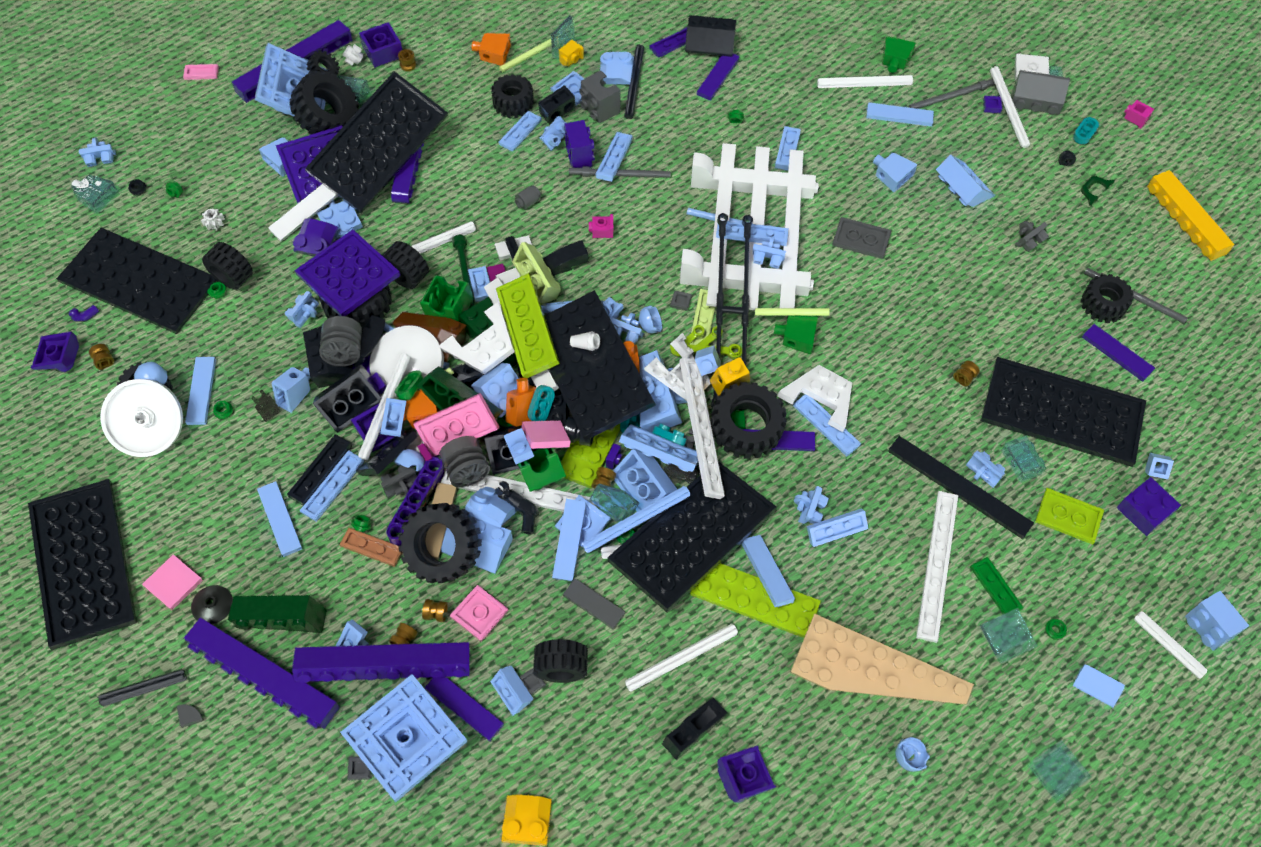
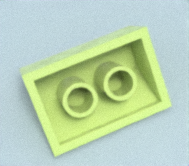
(530, 261)

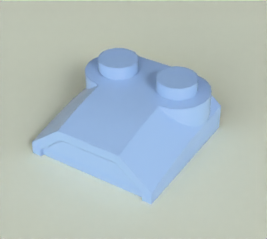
(617, 67)
(489, 507)

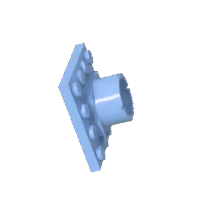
(279, 77)
(402, 716)

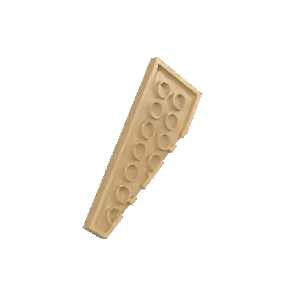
(857, 664)

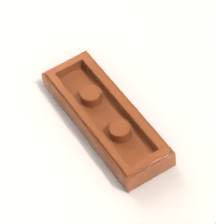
(371, 547)

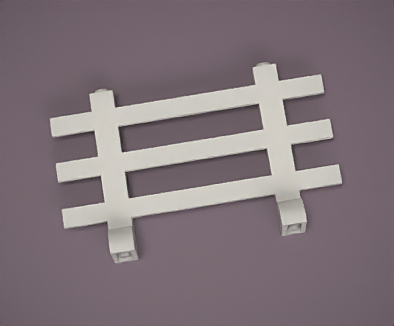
(759, 182)

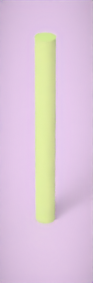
(526, 55)
(792, 311)

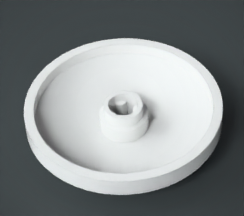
(409, 340)
(141, 417)

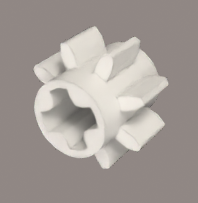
(353, 54)
(212, 219)

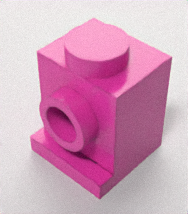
(1138, 113)
(601, 226)

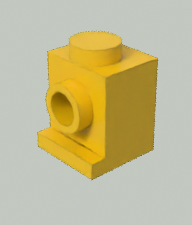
(571, 53)

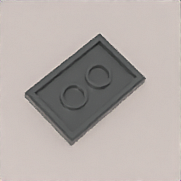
(861, 237)

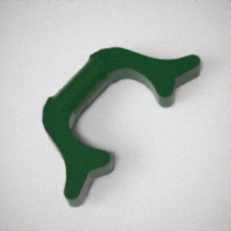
(1094, 179)

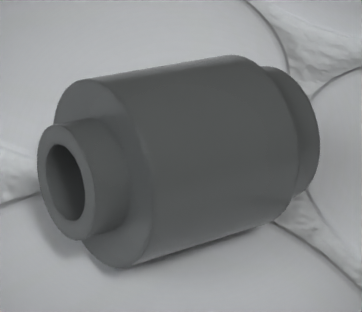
(527, 197)

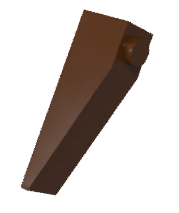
(439, 327)

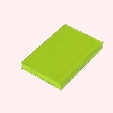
(1069, 516)

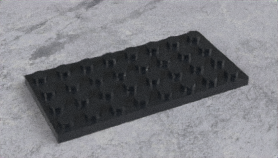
(376, 142)
(137, 280)
(597, 384)
(1064, 411)
(690, 539)
(81, 564)

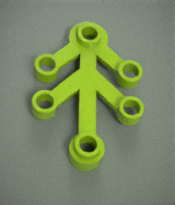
(706, 341)

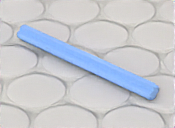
(636, 519)

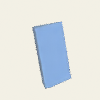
(1098, 685)
(511, 689)

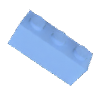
(963, 181)
(643, 478)
(493, 549)

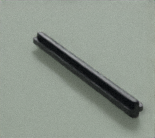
(633, 87)

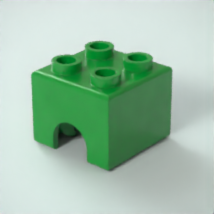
(446, 300)
(542, 469)

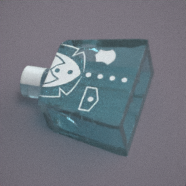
(94, 192)

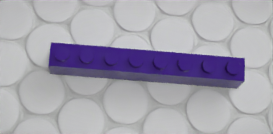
(327, 39)
(381, 662)
(262, 673)

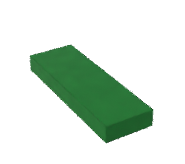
(996, 586)

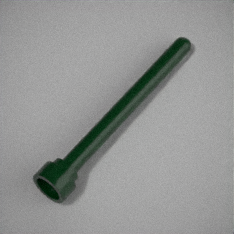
(459, 243)

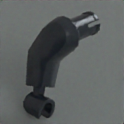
(522, 506)

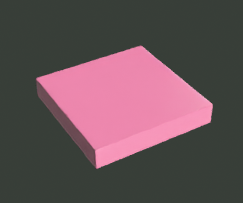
(545, 434)
(172, 582)
(479, 613)

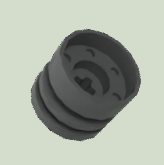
(340, 341)
(464, 461)

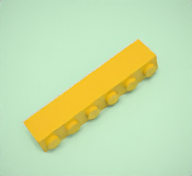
(1190, 215)

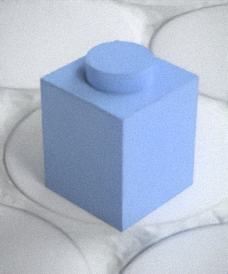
(707, 360)

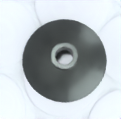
(217, 610)

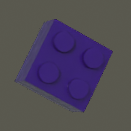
(380, 44)
(579, 144)
(1148, 506)

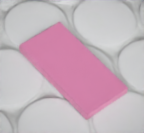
(465, 418)

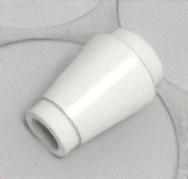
(586, 341)

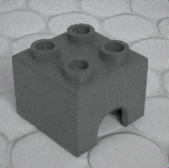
(599, 100)

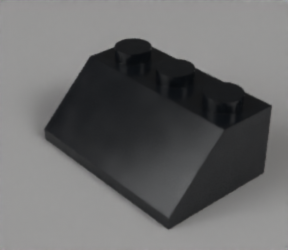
(710, 35)
(320, 371)
(348, 398)
(498, 450)

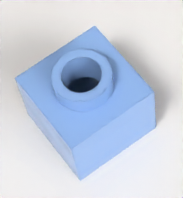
(1163, 469)

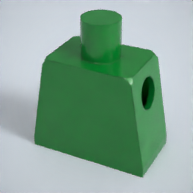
(897, 53)
(798, 332)

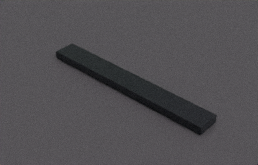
(961, 486)

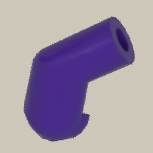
(83, 316)

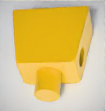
(730, 373)

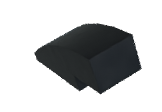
(566, 257)
(370, 336)
(694, 728)

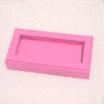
(202, 71)

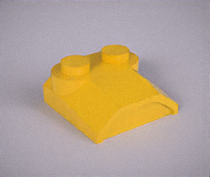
(526, 820)

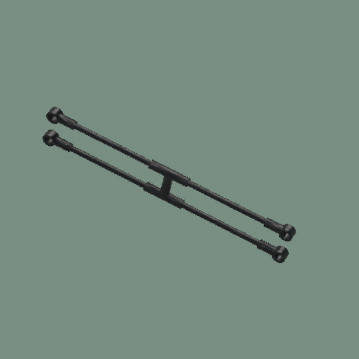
(720, 308)

